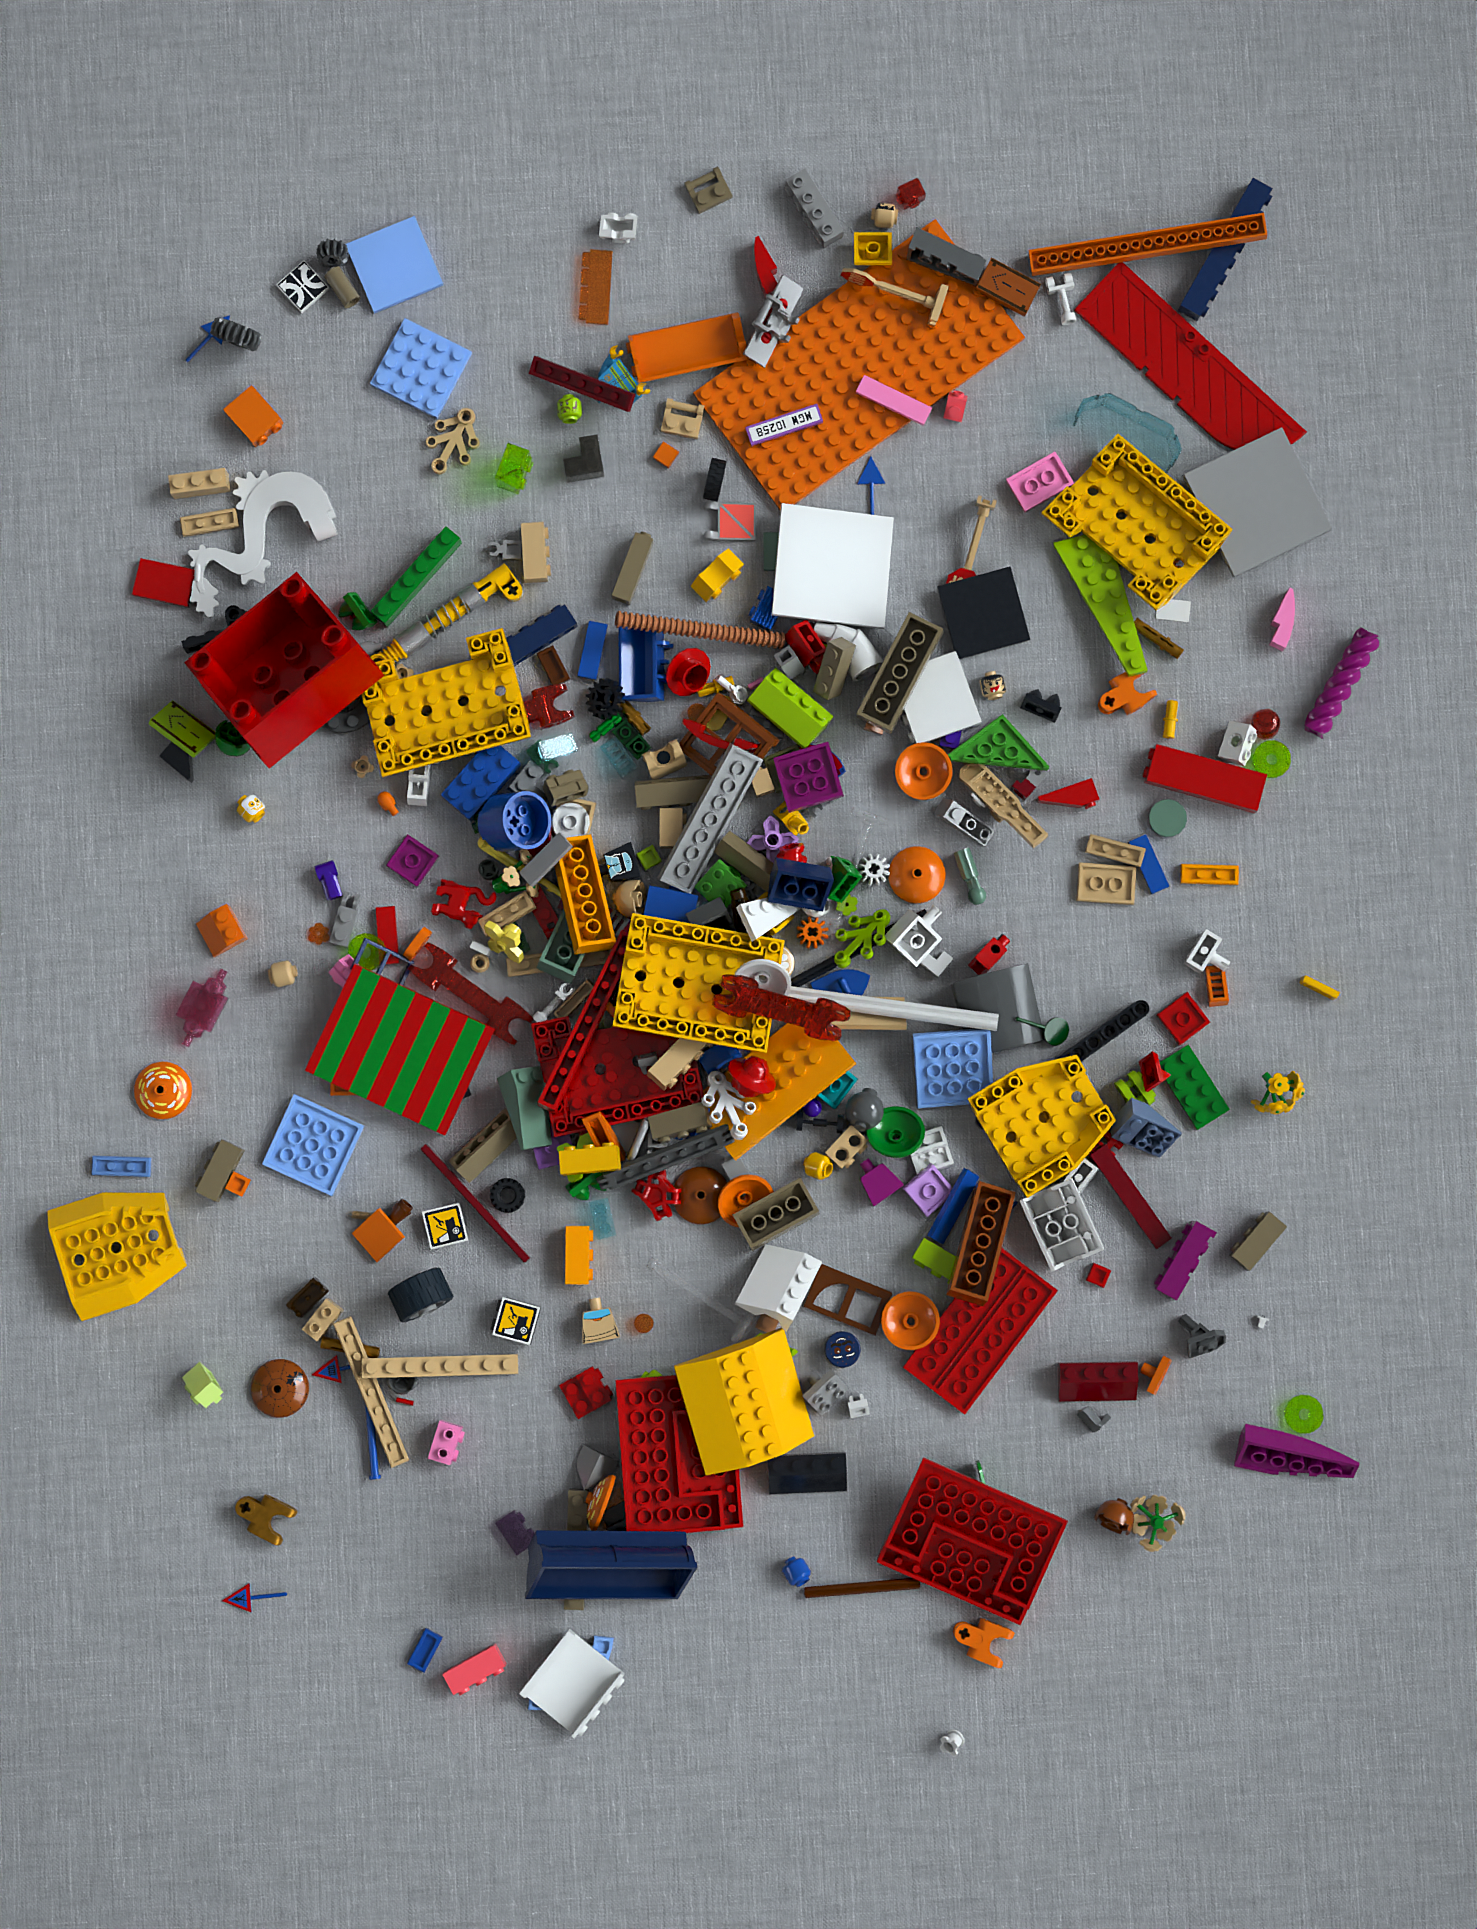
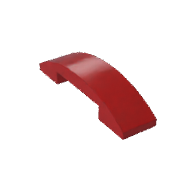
(698, 730)

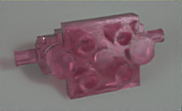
(202, 1006)

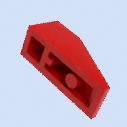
(1076, 795)

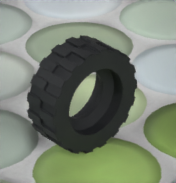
(714, 479)

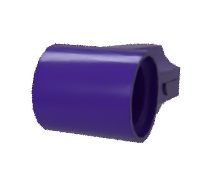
(327, 876)

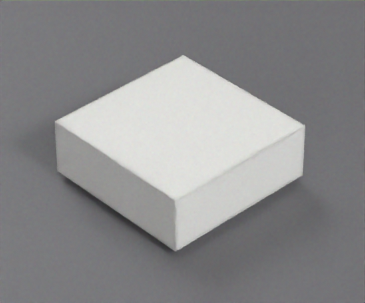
(480, 948)

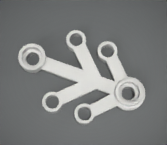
(728, 1102)

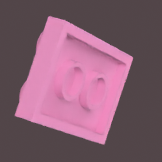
(1039, 482)

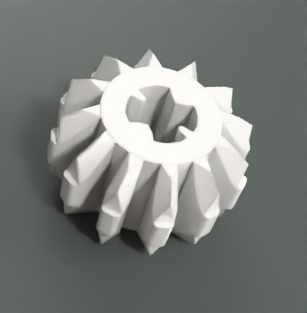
(879, 874)

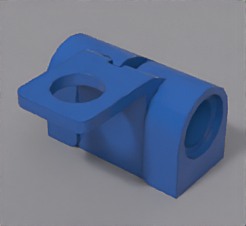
(718, 1058)

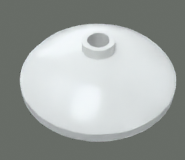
(774, 977)

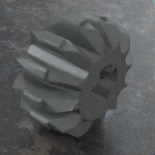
(332, 253)

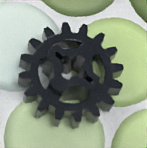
(605, 698)

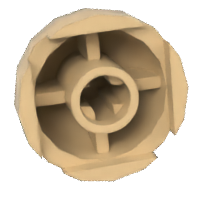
(629, 898)

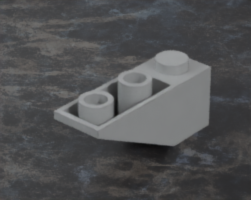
(963, 821)

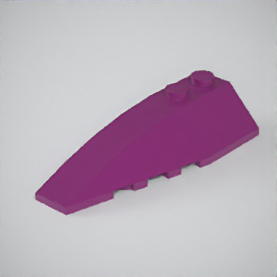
(1279, 1451)

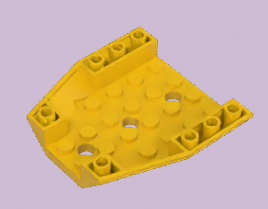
(1047, 1148)
(109, 1278)

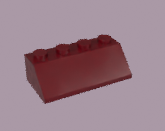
(1097, 1381)

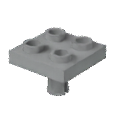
(824, 1391)

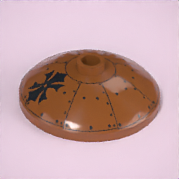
(293, 1386)

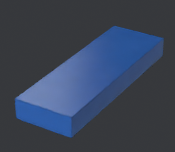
(592, 650)
(1150, 866)

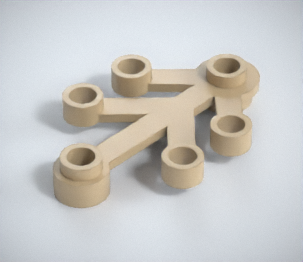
(454, 437)

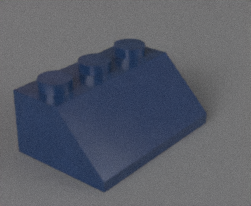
(799, 884)

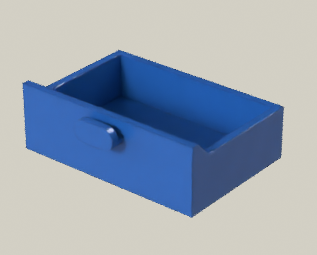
(669, 903)

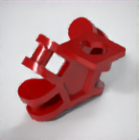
(655, 1194)

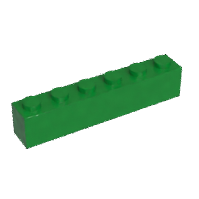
(416, 576)

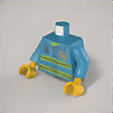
(616, 373)

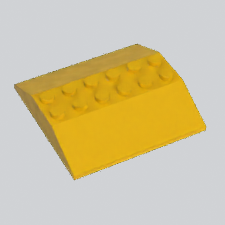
(744, 1403)

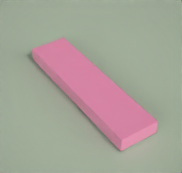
(893, 400)

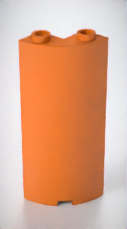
(687, 347)

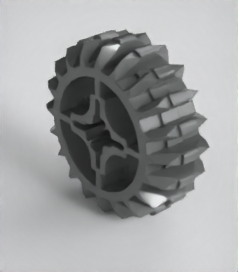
(236, 334)

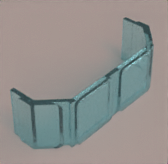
(1131, 412)

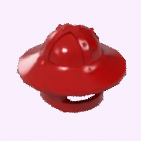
(688, 672)
(751, 1076)

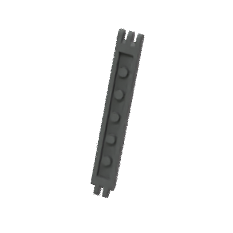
(667, 1157)

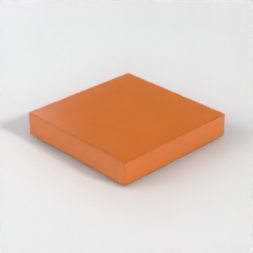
(378, 1235)

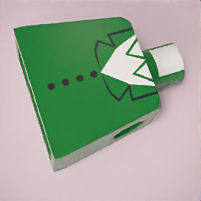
(844, 876)

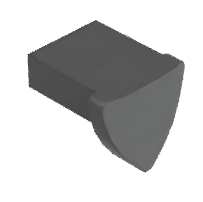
(1091, 1420)

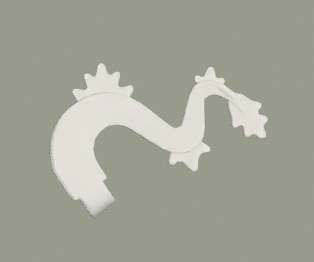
(258, 500)

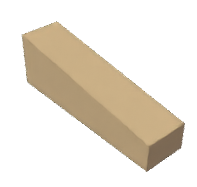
(575, 999)

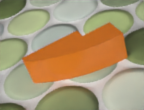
(601, 1132)

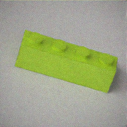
(790, 708)

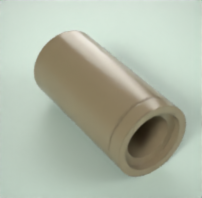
(342, 287)

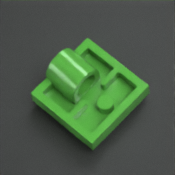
(719, 882)

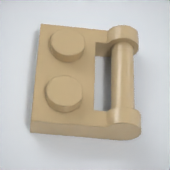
(680, 424)

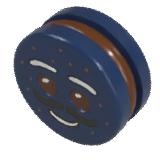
(842, 1349)

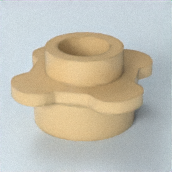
(401, 669)
(362, 771)

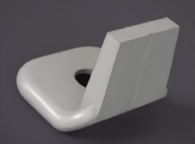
(627, 1131)

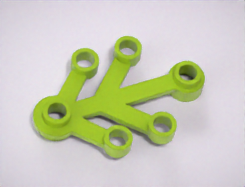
(878, 920)

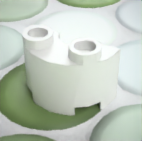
(618, 228)

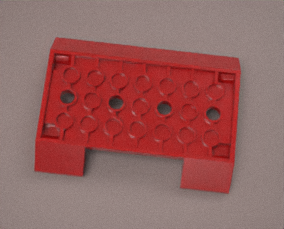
(623, 1089)

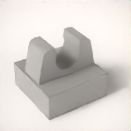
(647, 1060)

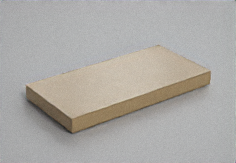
(871, 1021)

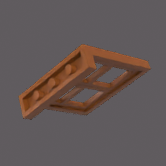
(743, 721)

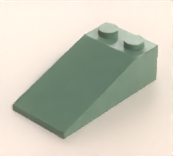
(558, 956)
(521, 1094)

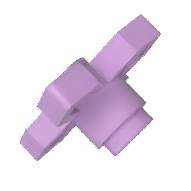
(771, 830)

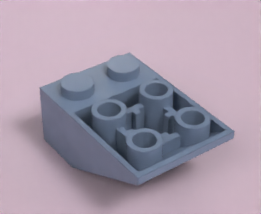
(1144, 1128)

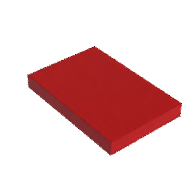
(163, 582)

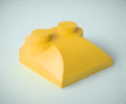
(872, 248)

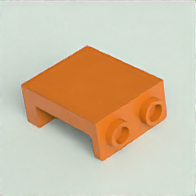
(254, 416)

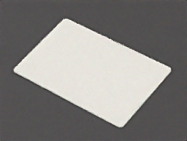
(1175, 610)

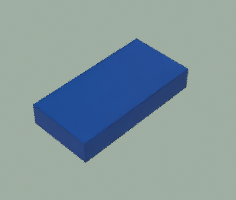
(425, 1650)

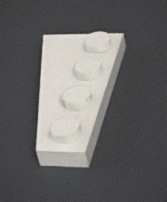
(762, 916)

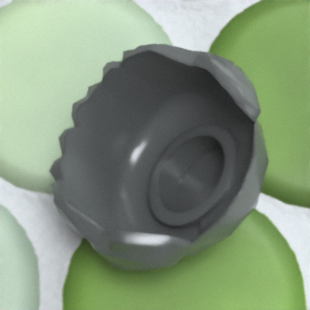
(402, 1385)

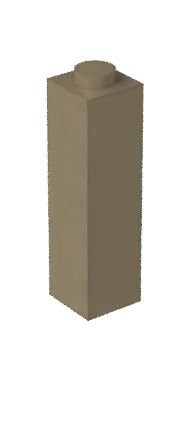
(633, 568)
(745, 859)

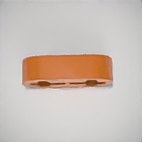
(417, 943)

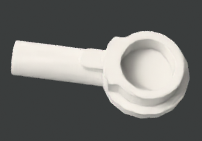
(737, 693)

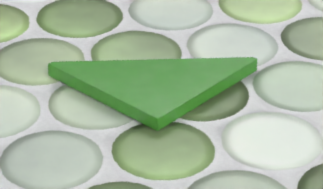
(999, 746)

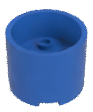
(514, 821)

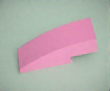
(1283, 621)

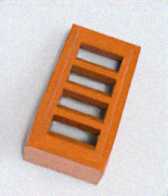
(1221, 1001)

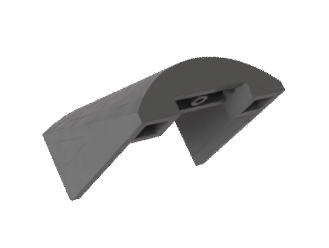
(1007, 994)

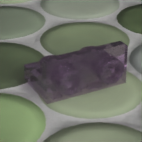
(515, 1531)

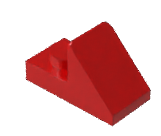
(1151, 1071)

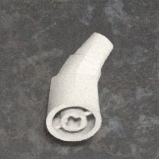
(865, 658)

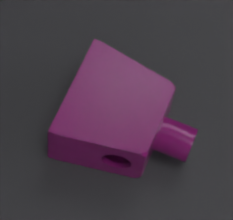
(878, 1181)

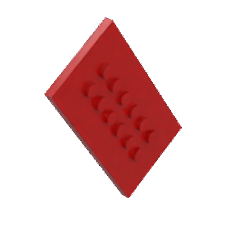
(979, 1339)

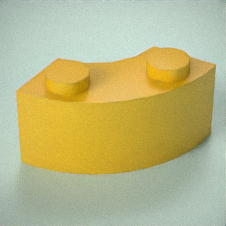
(717, 575)

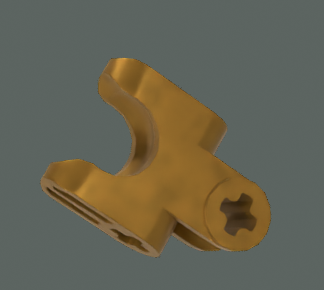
(262, 1514)

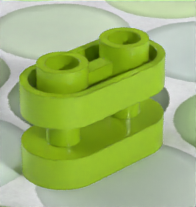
(1135, 1080)

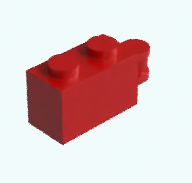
(806, 645)

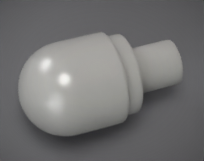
(370, 648)

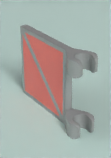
(735, 521)

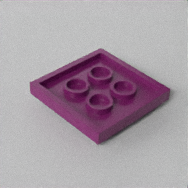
(808, 777)

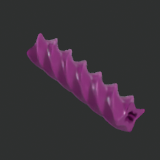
(1339, 685)

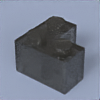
(589, 464)

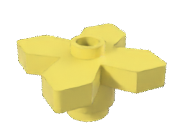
(505, 940)

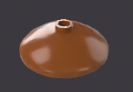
(696, 1180)

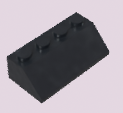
(807, 1473)

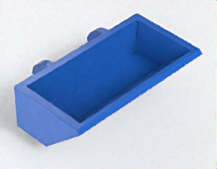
(642, 664)

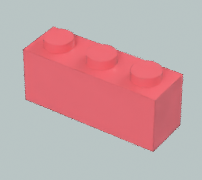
(474, 1670)

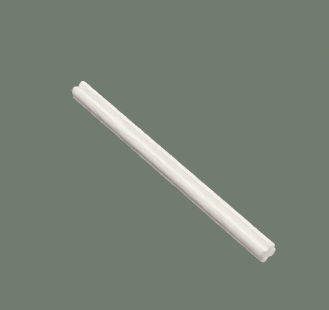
(902, 1009)

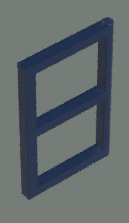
(384, 960)

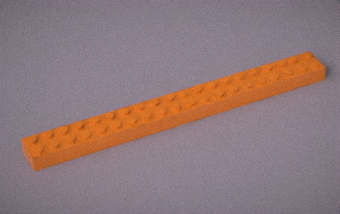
(1148, 244)

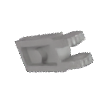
(345, 921)

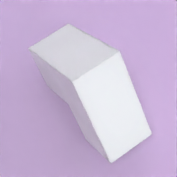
(937, 966)

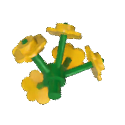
(1278, 1085)

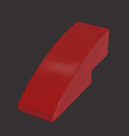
(764, 268)

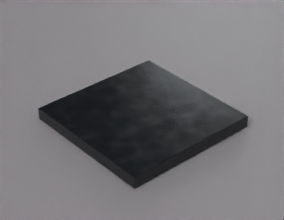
(983, 613)

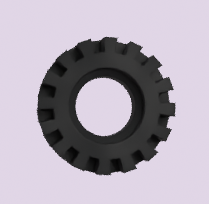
(507, 1183)

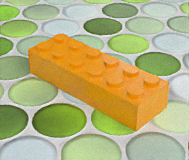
(584, 898)

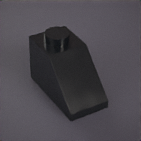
(178, 760)

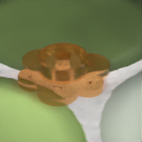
(323, 937)

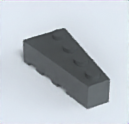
(945, 257)

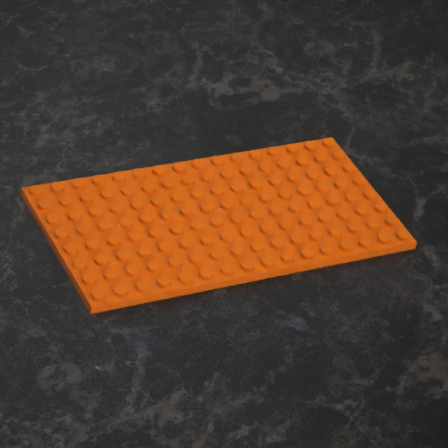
(829, 353)

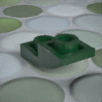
(631, 739)

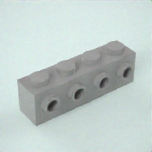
(814, 208)

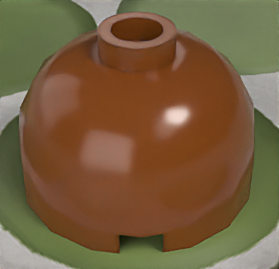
(1115, 1516)

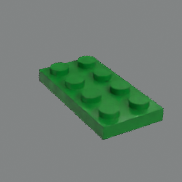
(1193, 1087)

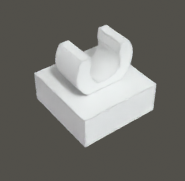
(859, 1407)

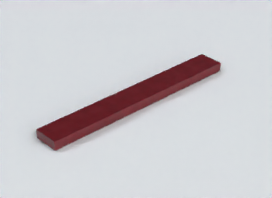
(477, 1205)

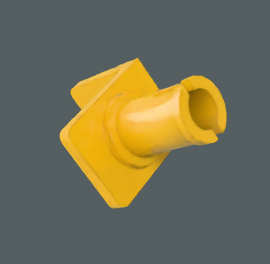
(793, 821)

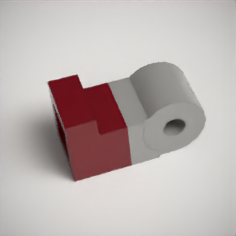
(1029, 784)

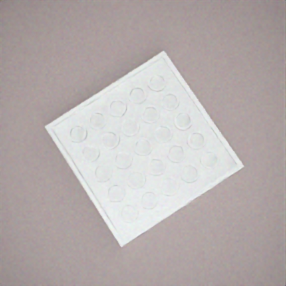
(832, 566)

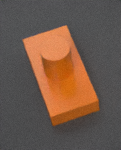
(1156, 1374)

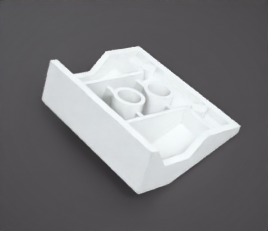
(1061, 1224)
(778, 1284)

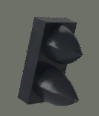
(1047, 709)

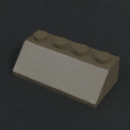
(776, 1214)

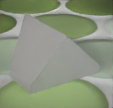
(594, 1466)

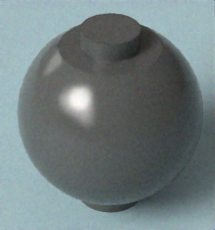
(864, 1110)

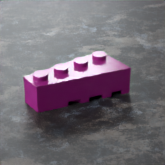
(1183, 1259)

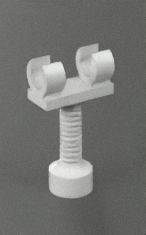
(1067, 317)
(562, 994)

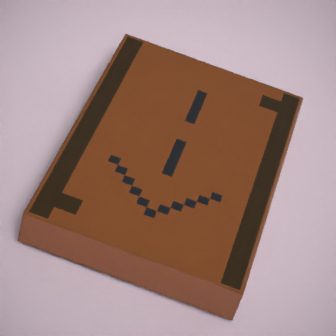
(1007, 287)

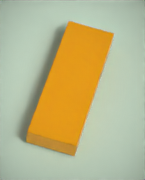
(1209, 874)

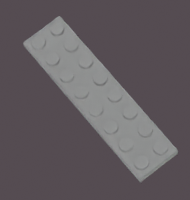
(710, 818)

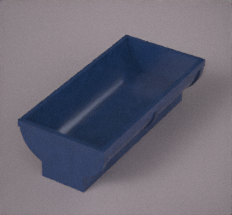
(608, 1565)

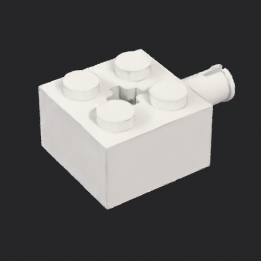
(914, 936)

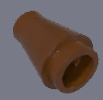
(400, 1211)

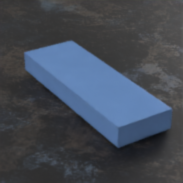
(121, 1166)

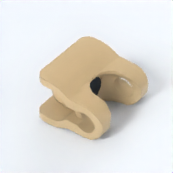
(665, 760)

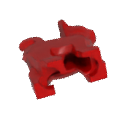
(458, 900)

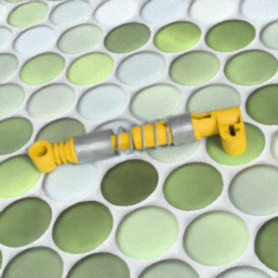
(419, 635)

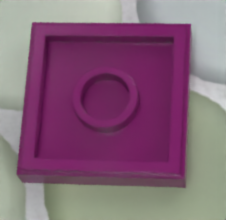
(412, 860)

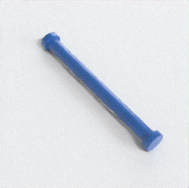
(372, 1448)

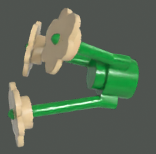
(511, 878)

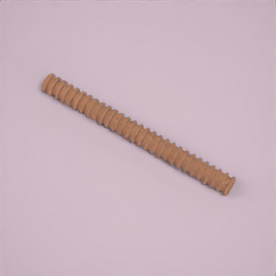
(699, 629)

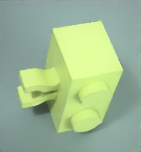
(202, 1385)

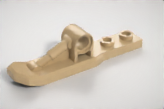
(1001, 802)

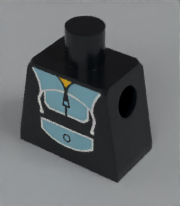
(620, 864)

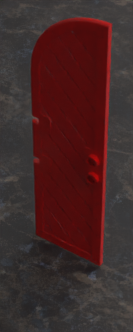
(1182, 361)

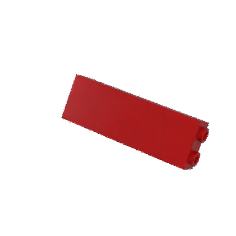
(1204, 778)

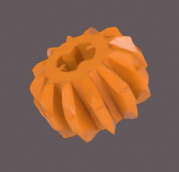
(812, 939)

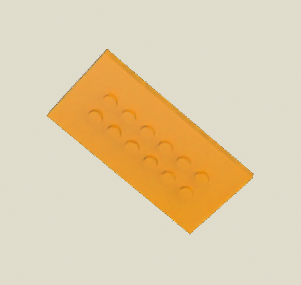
(801, 1072)

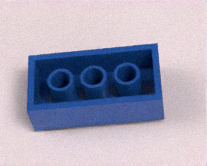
(480, 780)

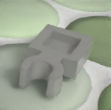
(509, 550)

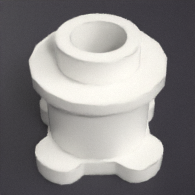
(952, 1742)

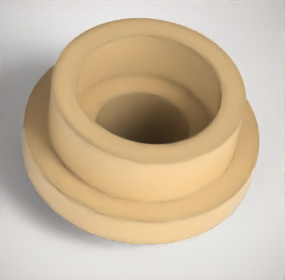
(475, 958)

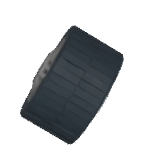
(420, 1294)

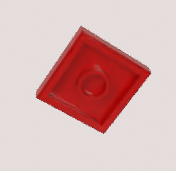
(1183, 1018)

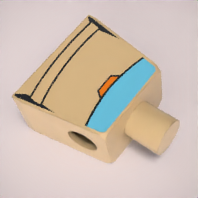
(598, 1323)

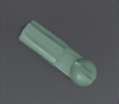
(969, 874)

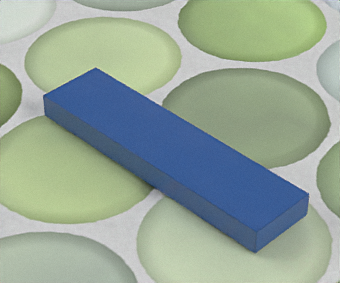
(953, 1206)

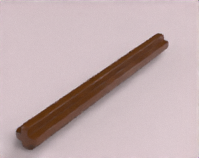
(861, 1587)

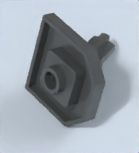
(1201, 1339)

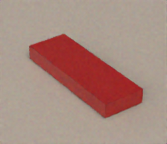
(388, 930)

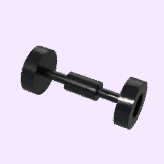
(820, 1122)

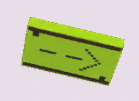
(182, 728)

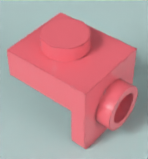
(955, 406)

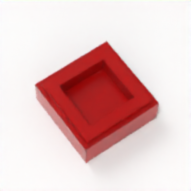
(1098, 1275)

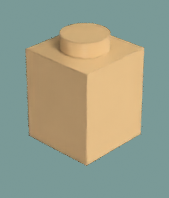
(762, 783)

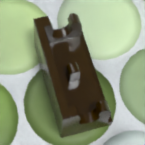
(307, 1297)

